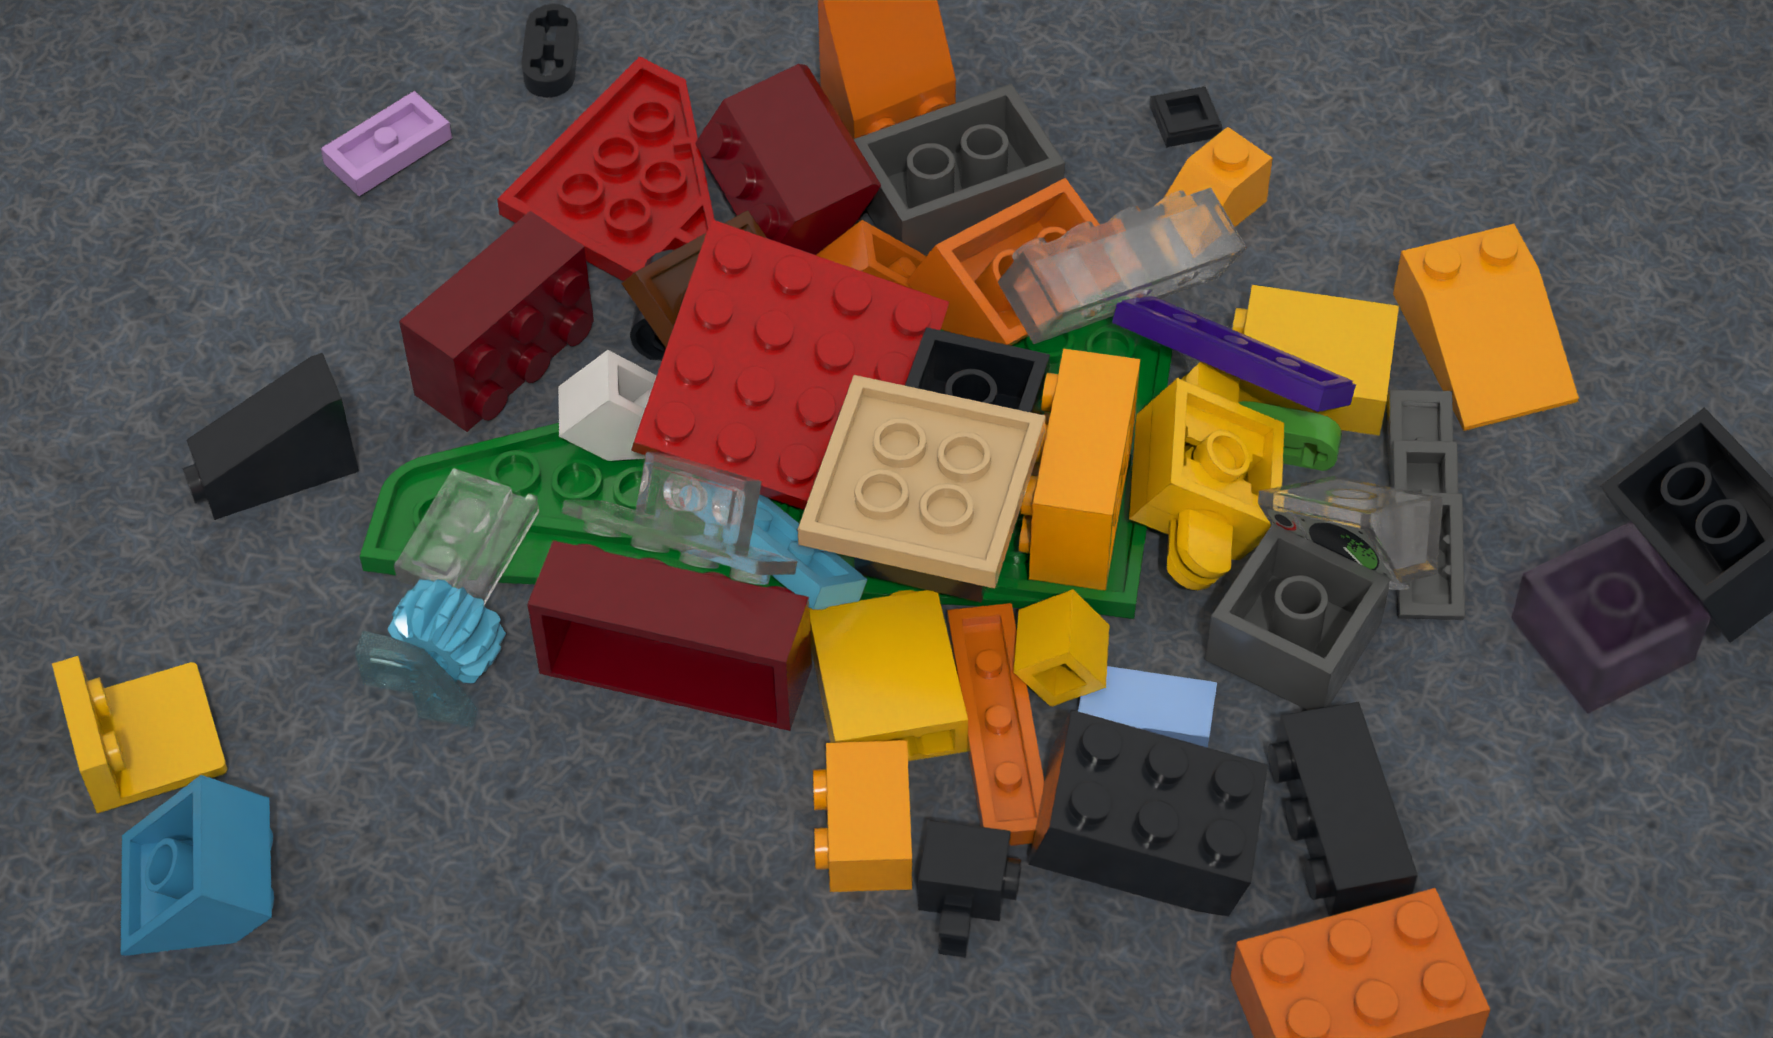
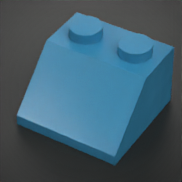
(197, 870)

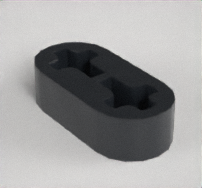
(538, 50)

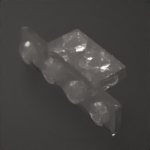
(692, 510)

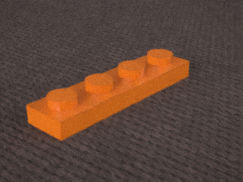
(1000, 720)

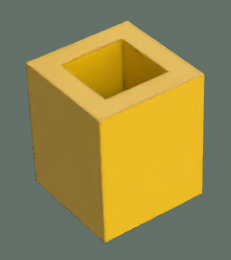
(1061, 648)

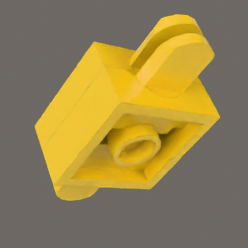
(1202, 473)

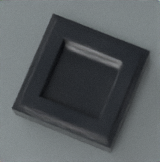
(1185, 116)

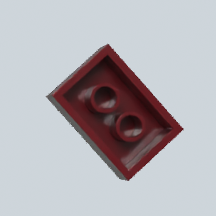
(498, 322)

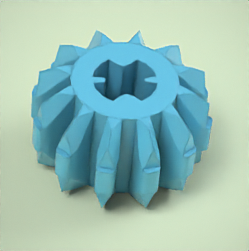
(449, 627)

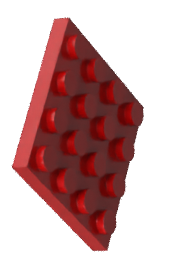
(771, 356)

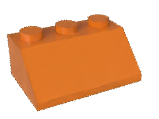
(972, 262)

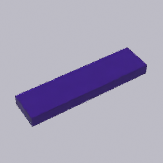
(1235, 353)

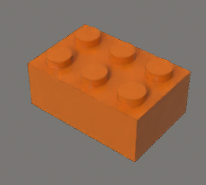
(1362, 975)

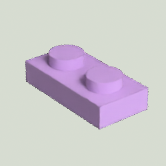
(386, 143)

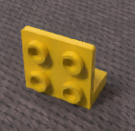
(139, 733)

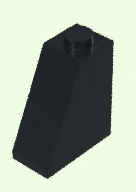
(273, 443)

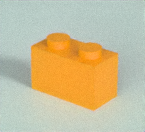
(867, 816)

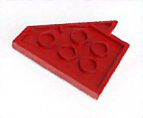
(622, 174)

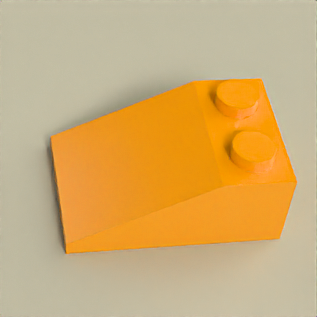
(1485, 325)

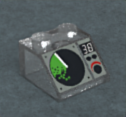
(1363, 521)

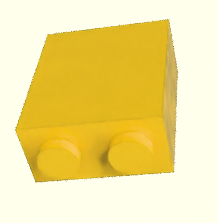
(1333, 333)
(890, 674)

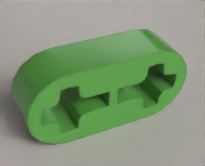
(1308, 437)

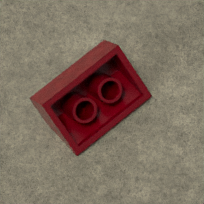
(788, 161)

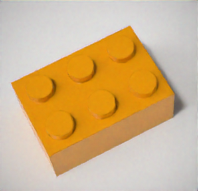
(1080, 469)

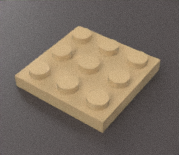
(922, 481)

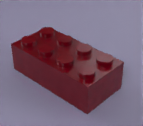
(671, 634)

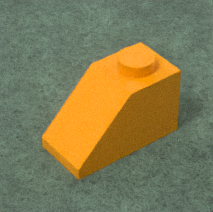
(1232, 169)

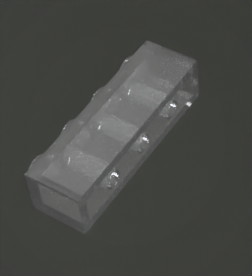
(1129, 257)

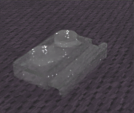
(467, 535)

